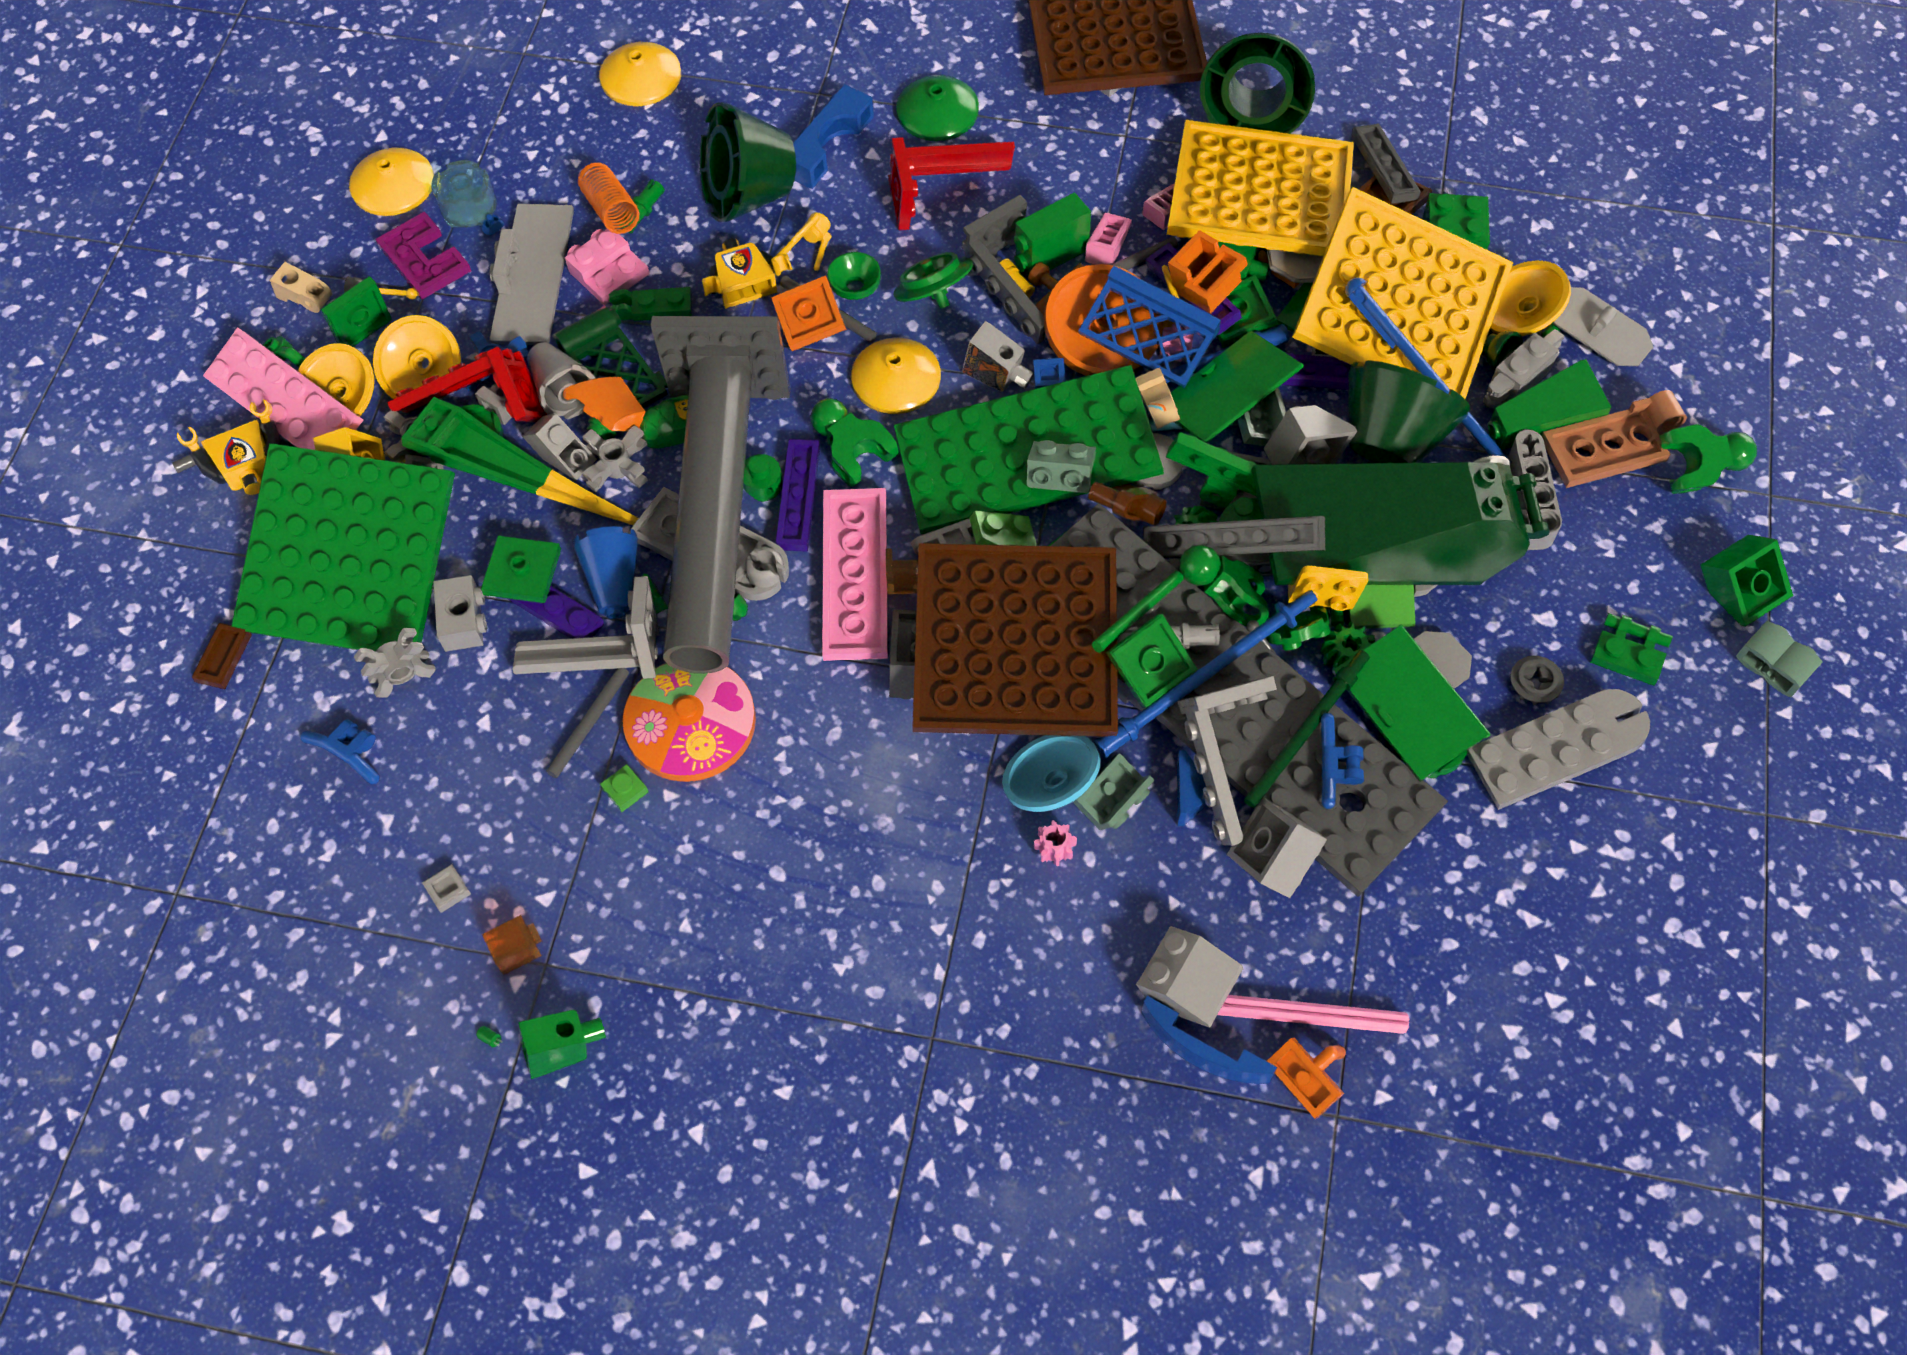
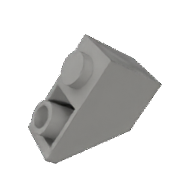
(559, 446)

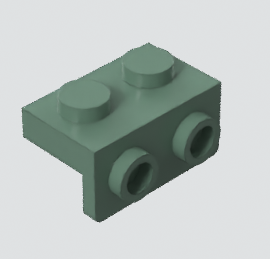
(1262, 419)
(1060, 466)
(1113, 793)

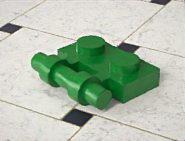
(1630, 657)

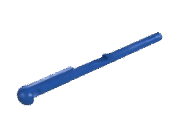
(1394, 337)

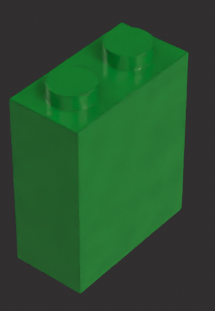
(1053, 234)

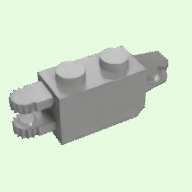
(1523, 368)

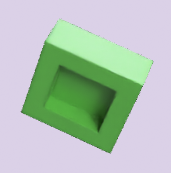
(624, 788)

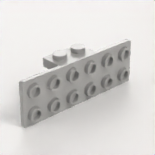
(530, 272)

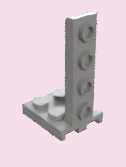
(600, 652)
(1208, 757)

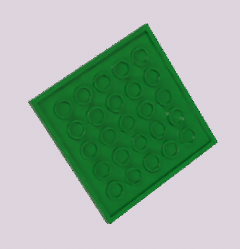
(342, 548)

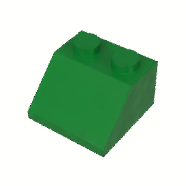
(1748, 578)

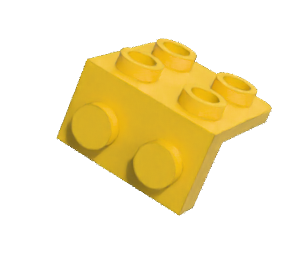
(1332, 586)

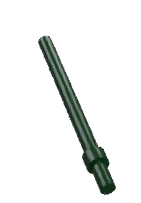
(1343, 681)

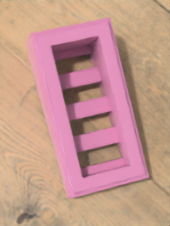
(1153, 207)
(1107, 242)

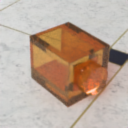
(513, 944)

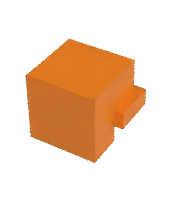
(1205, 271)

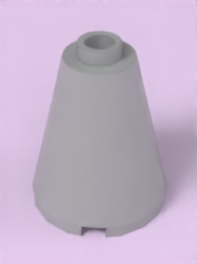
(552, 373)

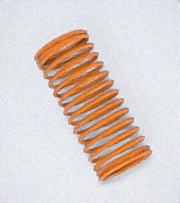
(617, 191)

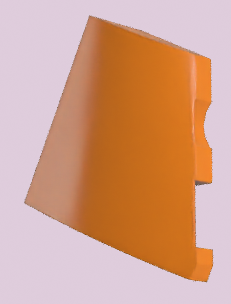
(608, 401)

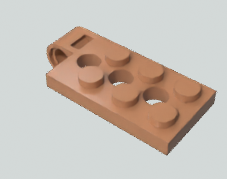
(1646, 416)

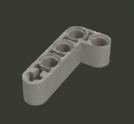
(1531, 444)

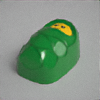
(665, 423)

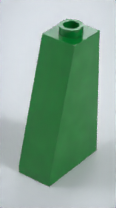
(1554, 403)

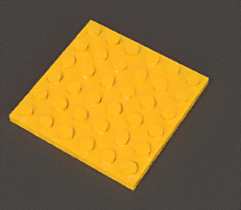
(1259, 187)
(1421, 276)

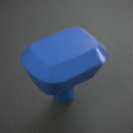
(492, 224)

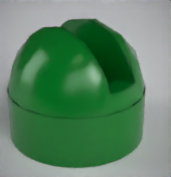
(740, 607)

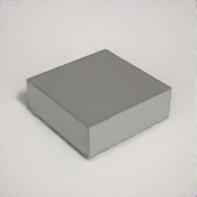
(446, 888)

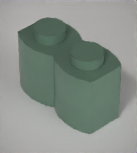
(1779, 658)

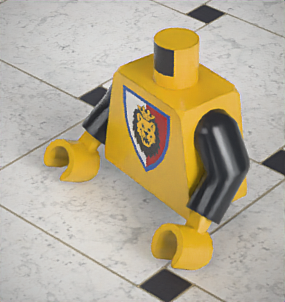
(744, 273)
(237, 454)

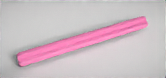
(1315, 1014)

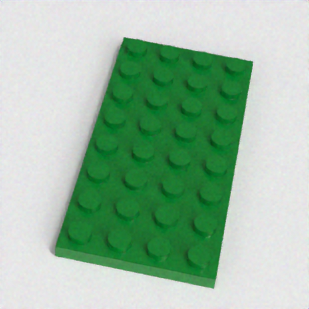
(980, 451)

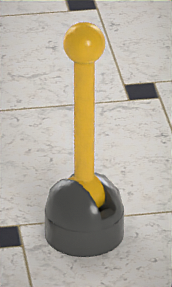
(350, 282)

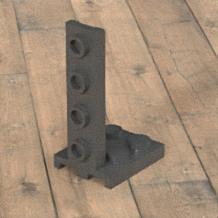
(982, 243)

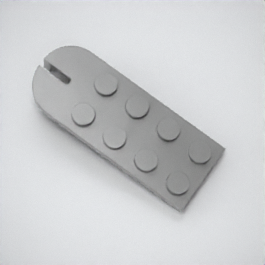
(759, 560)
(1560, 745)

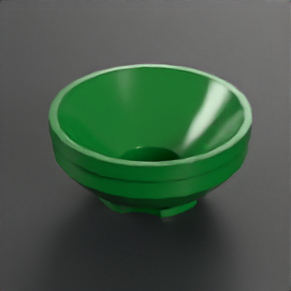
(854, 267)

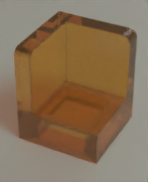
(901, 575)

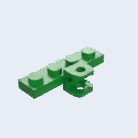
(1223, 470)

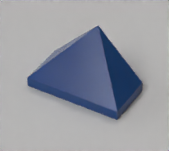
(1189, 789)

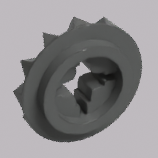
(1548, 674)

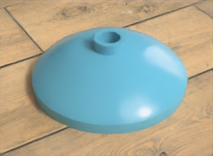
(1051, 772)

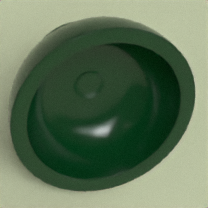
(1500, 346)

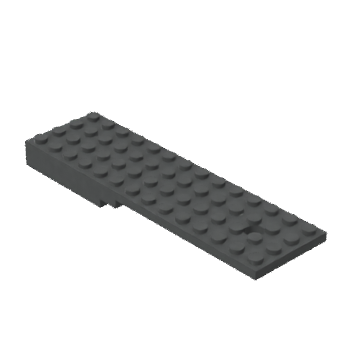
(1255, 733)

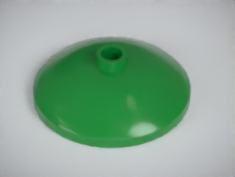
(937, 108)

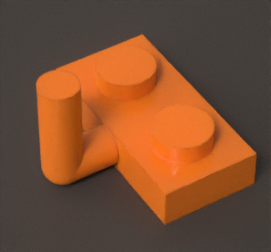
(1306, 1075)

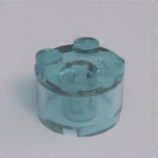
(464, 194)

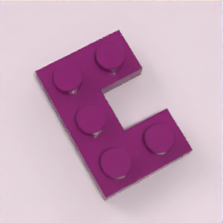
(403, 250)

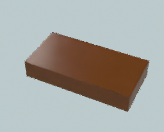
(221, 656)

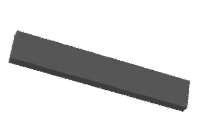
(1239, 536)

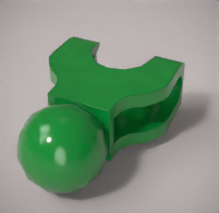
(850, 438)
(1707, 455)
(1225, 582)

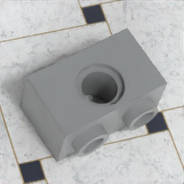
(450, 599)

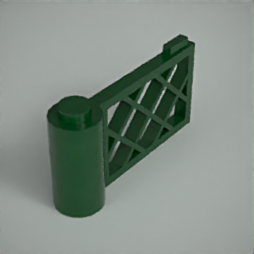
(596, 332)

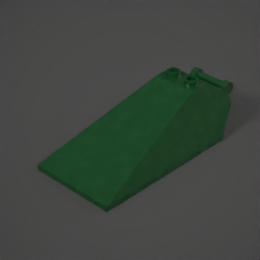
(1404, 519)

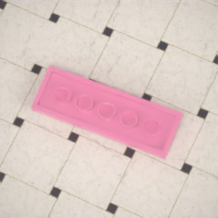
(299, 406)
(854, 575)

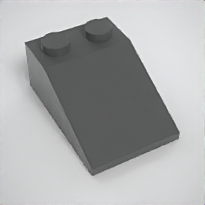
(902, 654)

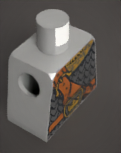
(995, 359)

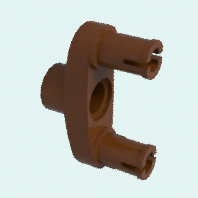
(1130, 502)

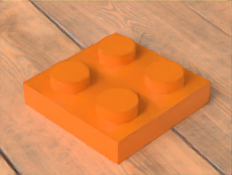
(808, 313)

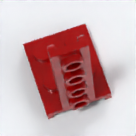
(938, 160)
(508, 373)

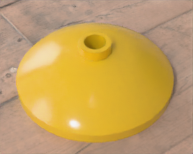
(640, 73)
(391, 181)
(1532, 298)
(404, 348)
(341, 370)
(897, 386)

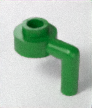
(284, 350)

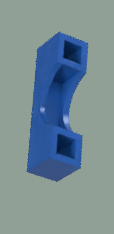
(845, 113)

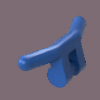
(361, 742)
(1330, 756)

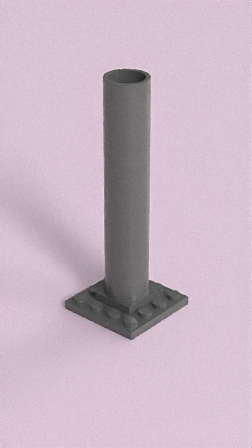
(719, 368)

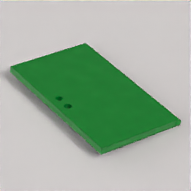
(1232, 385)
(1417, 701)

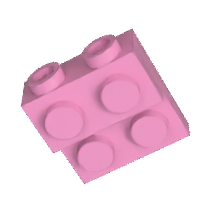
(605, 264)

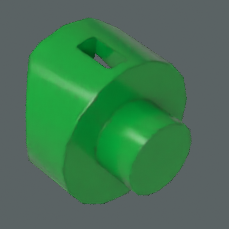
(760, 475)

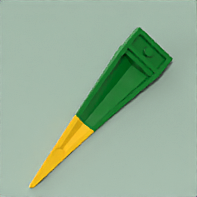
(466, 444)

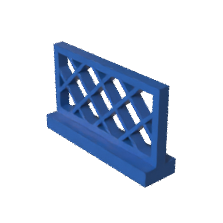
(1161, 303)

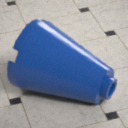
(609, 567)

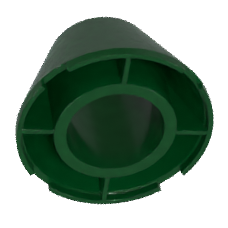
(1273, 109)
(743, 162)
(1399, 412)

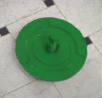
(932, 278)

